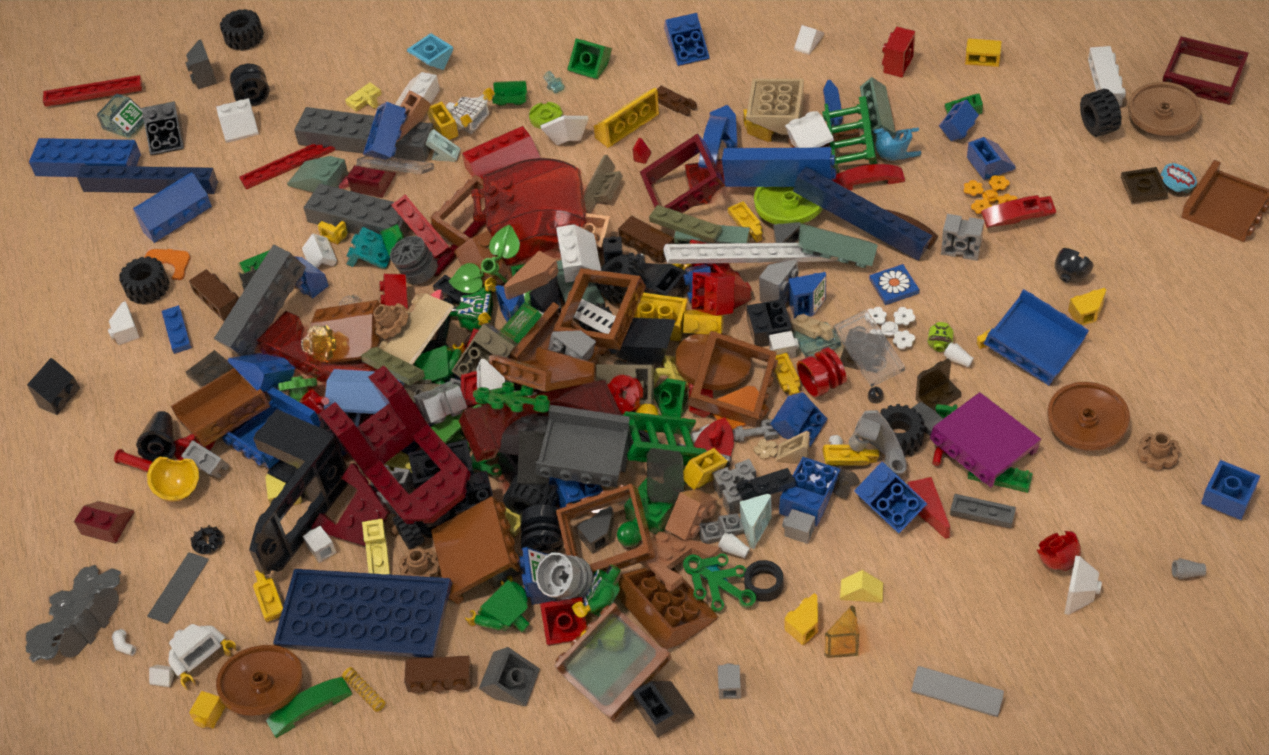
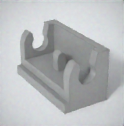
(205, 459)

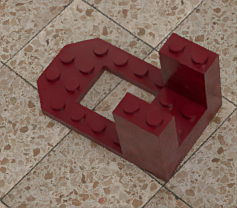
(387, 435)

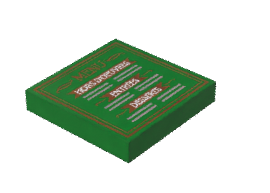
(521, 322)

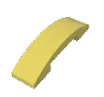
(376, 547)

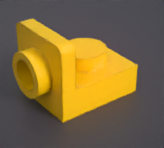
(333, 233)

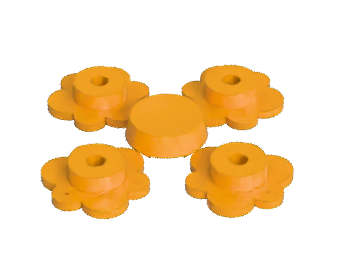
(989, 196)

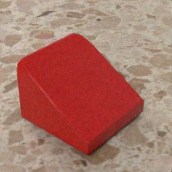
(641, 152)

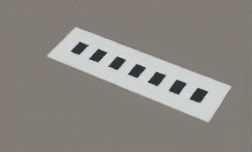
(594, 316)

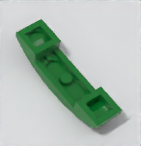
(306, 703)

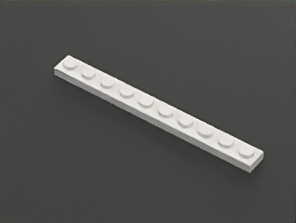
(739, 253)

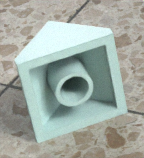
(755, 517)

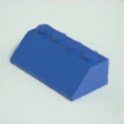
(172, 207)

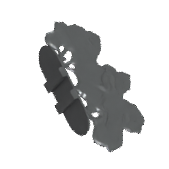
(78, 612)

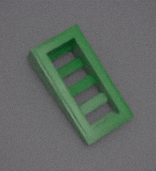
(975, 101)

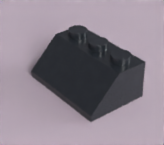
(424, 468)

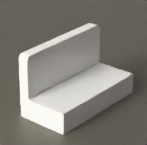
(318, 251)

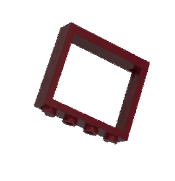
(1212, 52)
(673, 160)

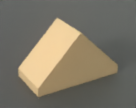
(794, 449)

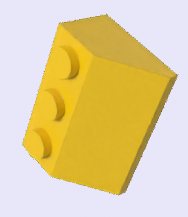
(664, 308)

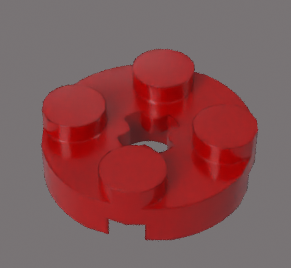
(634, 392)

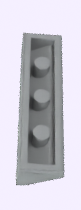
(957, 691)

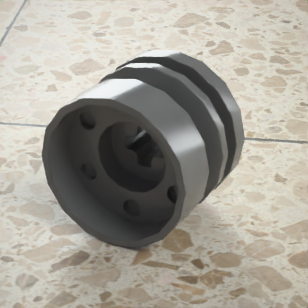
(414, 259)

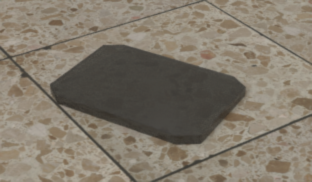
(664, 475)

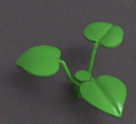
(468, 276)

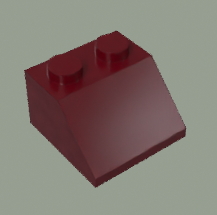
(370, 180)
(103, 521)

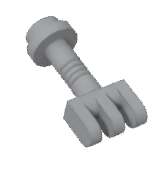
(765, 429)

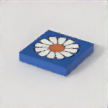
(894, 284)

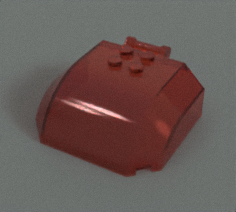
(534, 200)

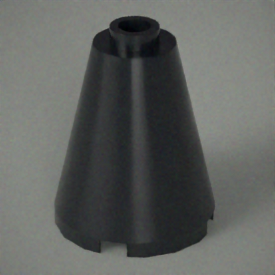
(157, 438)

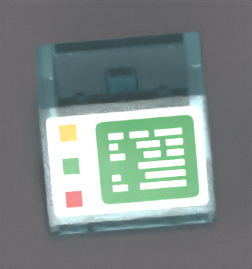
(121, 116)

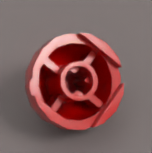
(1060, 551)

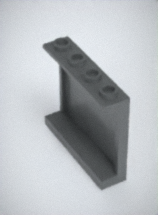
(583, 446)

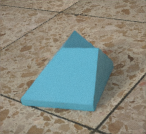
(432, 51)

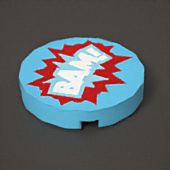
(1178, 178)

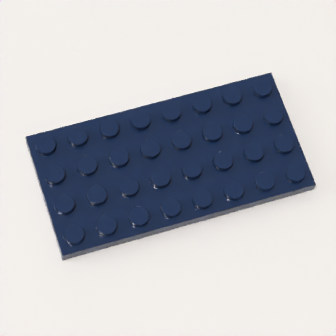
(363, 613)

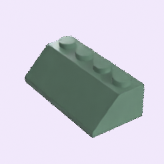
(836, 245)

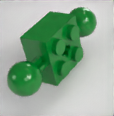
(656, 515)

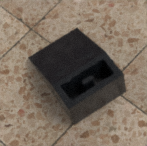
(163, 127)
(663, 279)

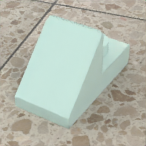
(443, 148)

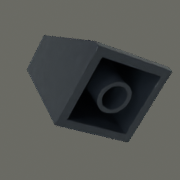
(646, 341)

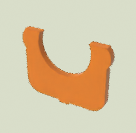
(176, 258)

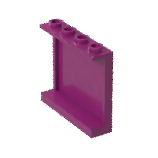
(984, 438)

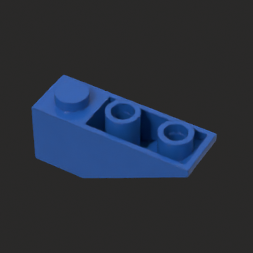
(730, 133)

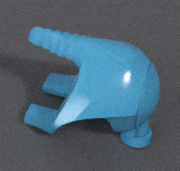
(893, 148)

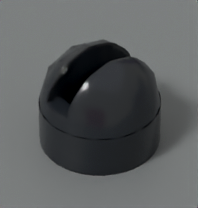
(872, 395)

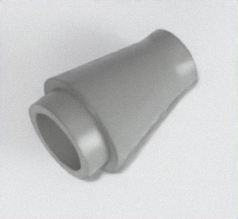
(1186, 569)

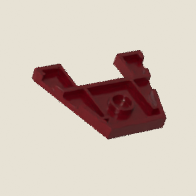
(364, 506)

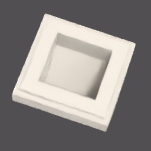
(161, 675)

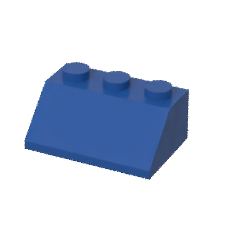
(385, 131)

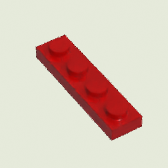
(420, 225)

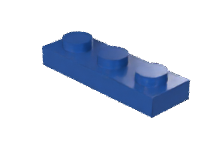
(176, 329)

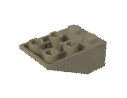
(485, 343)
(643, 373)

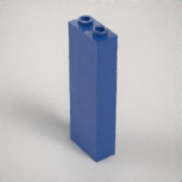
(774, 165)

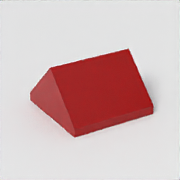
(561, 622)

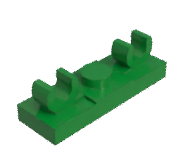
(1011, 479)

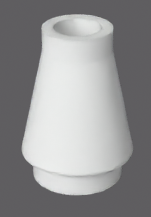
(958, 355)
(732, 545)

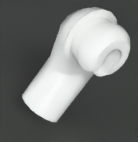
(120, 644)

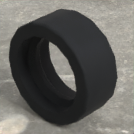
(769, 567)

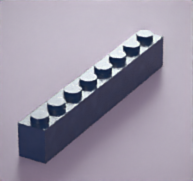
(141, 178)
(862, 213)

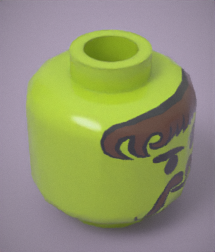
(940, 336)

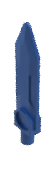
(832, 97)

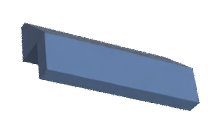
(353, 391)

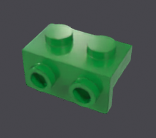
(510, 92)

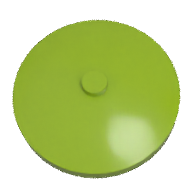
(783, 205)

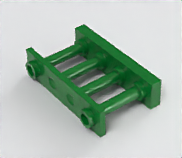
(866, 138)
(664, 424)

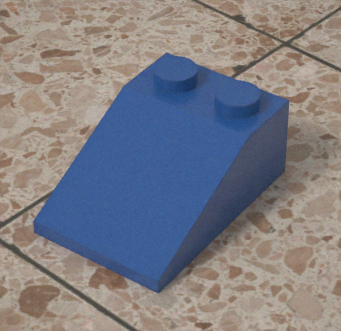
(263, 370)

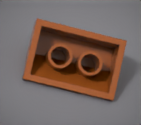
(477, 250)

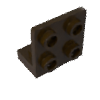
(935, 387)

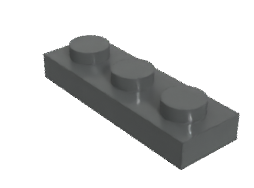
(982, 510)

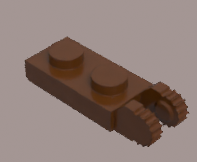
(675, 101)

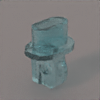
(554, 84)

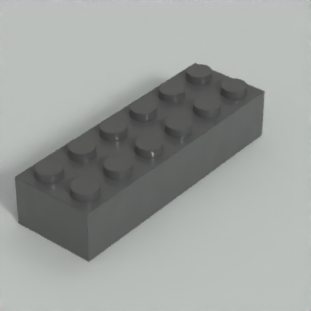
(355, 209)
(260, 301)

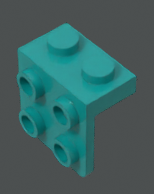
(368, 247)

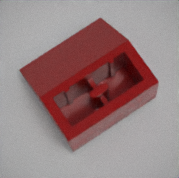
(713, 293)

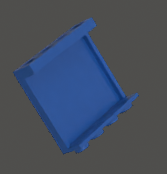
(1036, 337)
(243, 435)

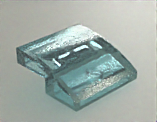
(810, 346)

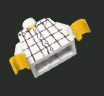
(470, 111)
(194, 646)

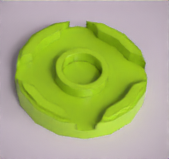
(544, 113)

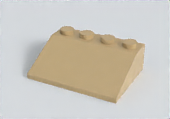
(775, 103)
(423, 321)

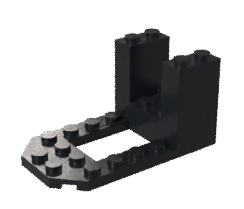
(311, 469)

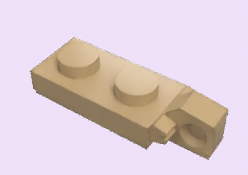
(812, 327)

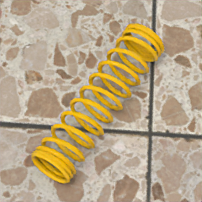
(374, 705)

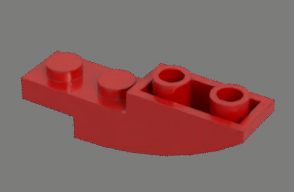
(1017, 210)

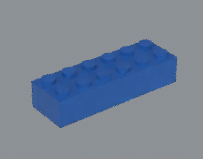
(65, 156)

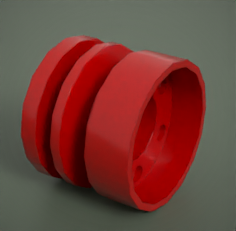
(821, 372)

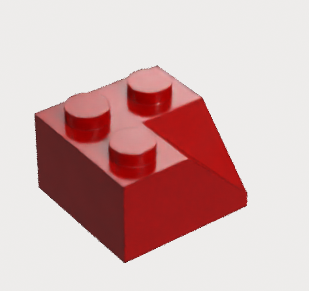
(898, 51)

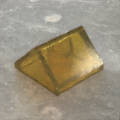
(843, 636)

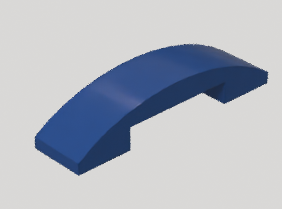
(712, 136)

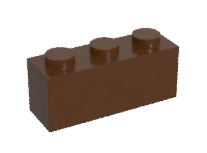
(644, 238)
(214, 293)
(438, 674)

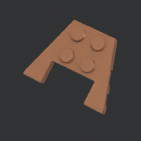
(671, 551)

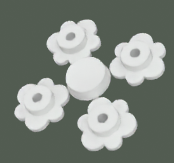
(890, 329)

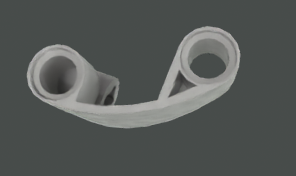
(875, 430)

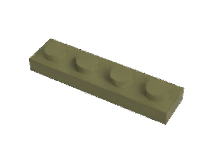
(685, 224)
(399, 368)

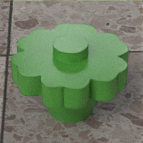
(297, 386)

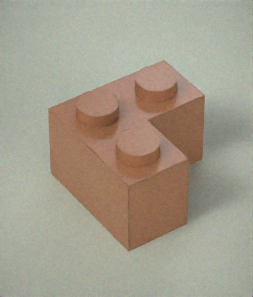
(689, 511)

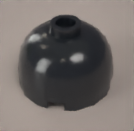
(1071, 266)

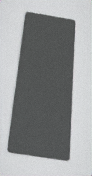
(177, 588)

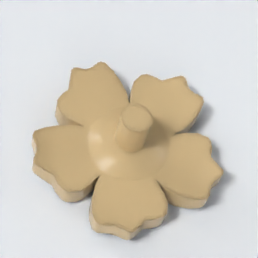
(766, 449)

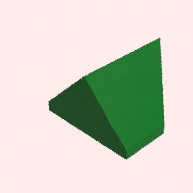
(391, 237)
(671, 397)

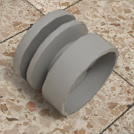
(563, 576)

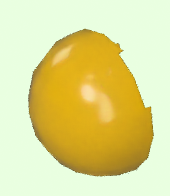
(172, 479)

